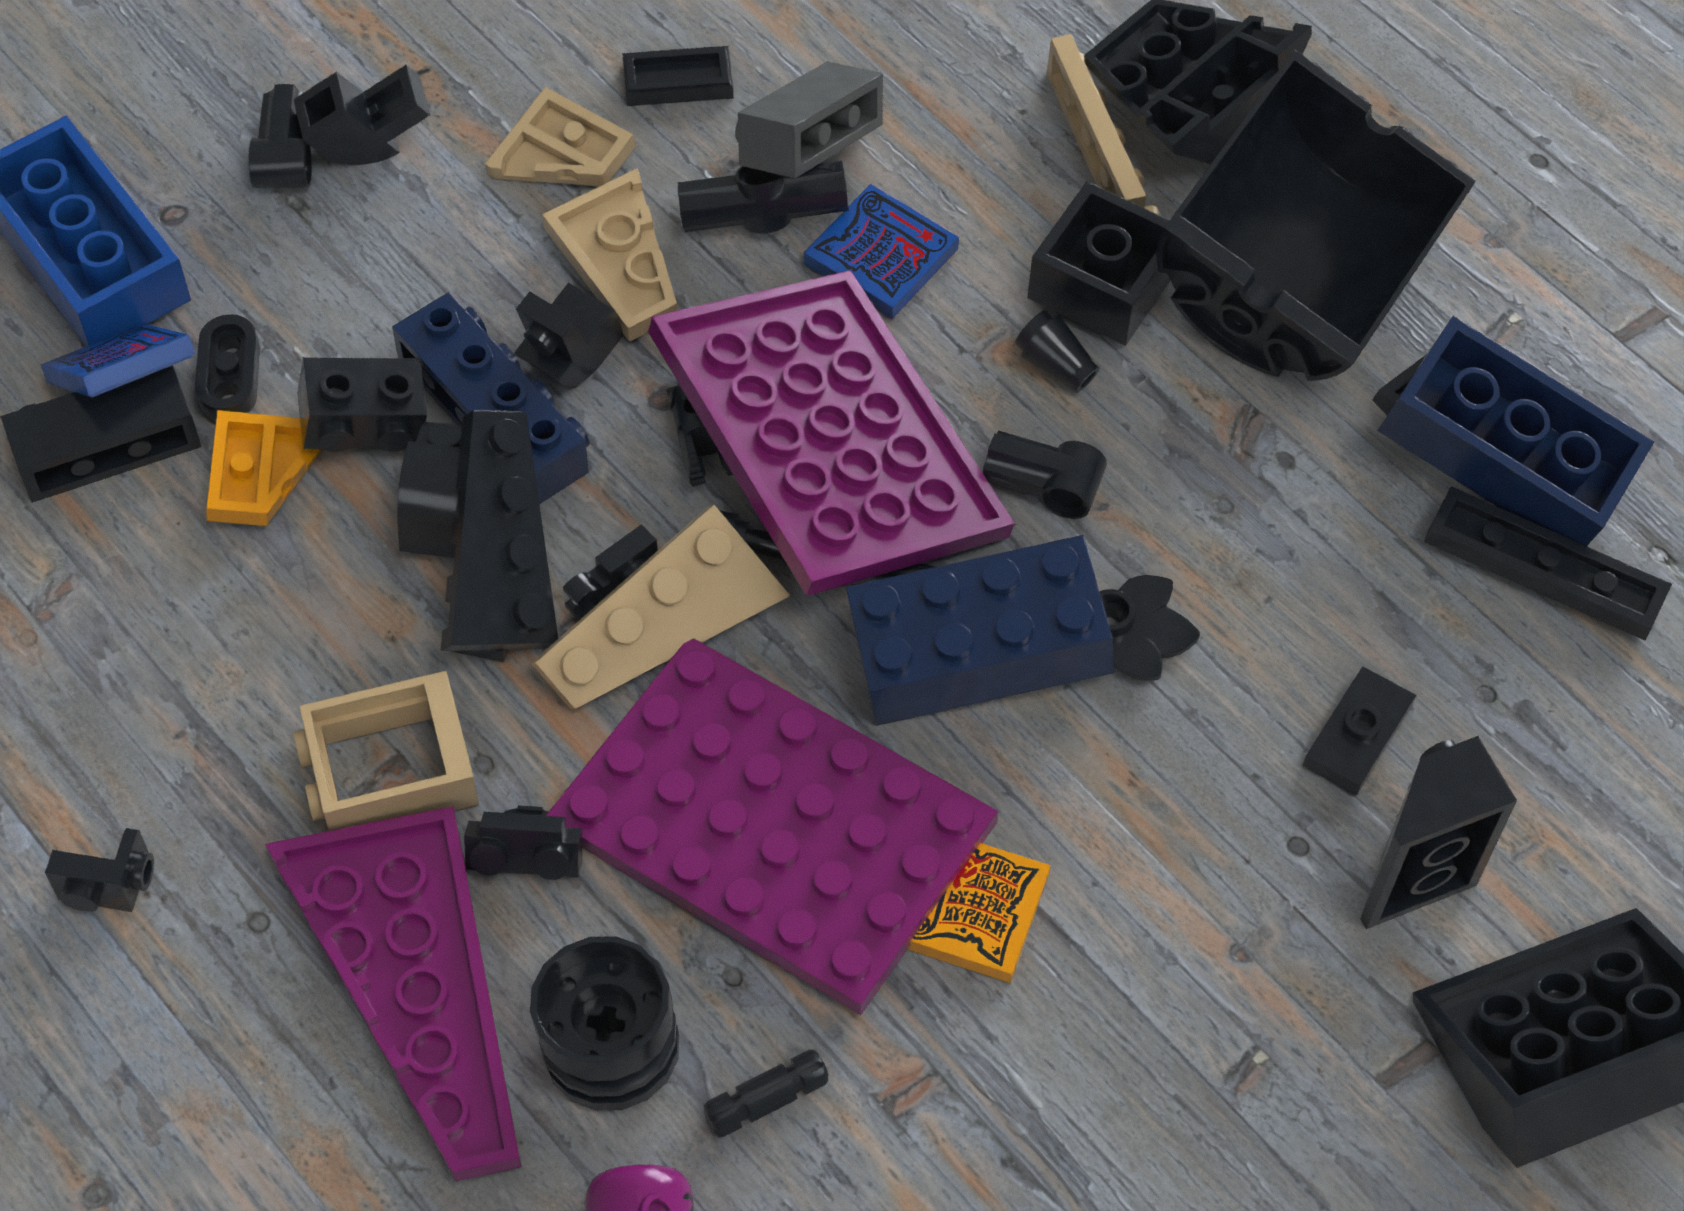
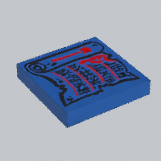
(885, 247)
(118, 360)

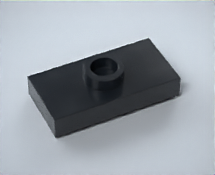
(1359, 730)

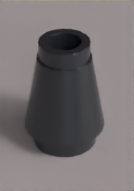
(1056, 350)

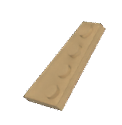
(683, 592)

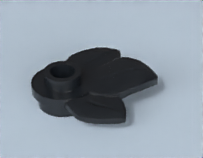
(1146, 626)

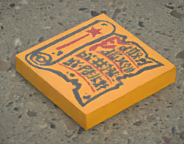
(985, 913)

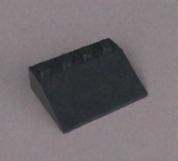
(1565, 1035)

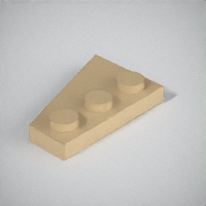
(615, 251)

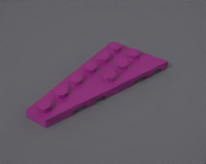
(406, 945)

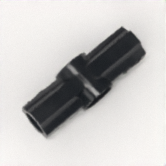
(761, 198)

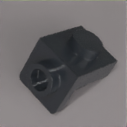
(97, 882)

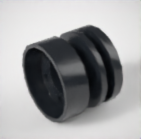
(605, 1022)

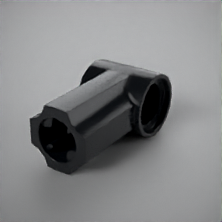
(279, 154)
(1061, 476)

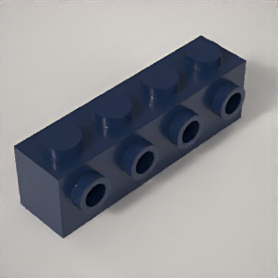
(472, 372)

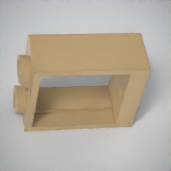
(374, 712)

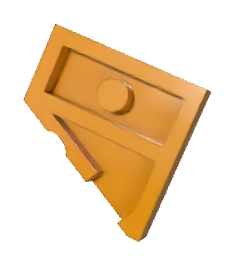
(254, 466)

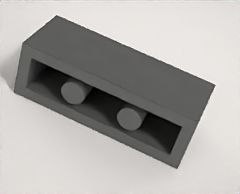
(810, 119)

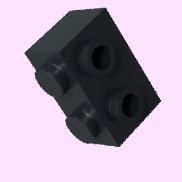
(360, 403)

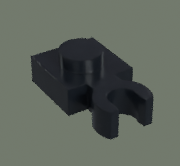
(611, 570)

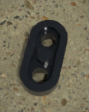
(227, 372)

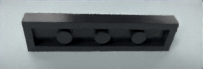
(1548, 563)

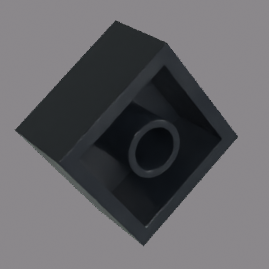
(1100, 264)

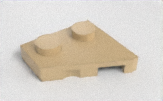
(561, 145)

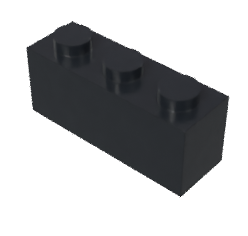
(100, 436)

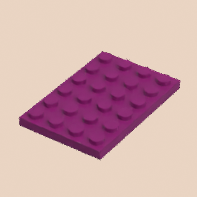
(829, 431)
(774, 822)

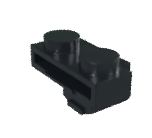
(523, 843)

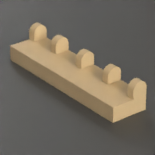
(1091, 123)

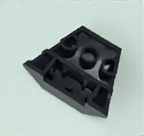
(1191, 71)

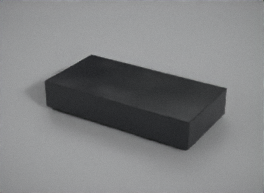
(677, 75)

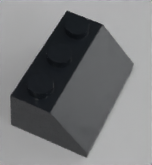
(1442, 831)

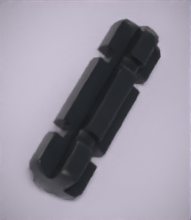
(766, 1093)

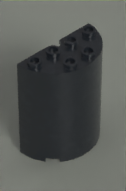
(1306, 227)

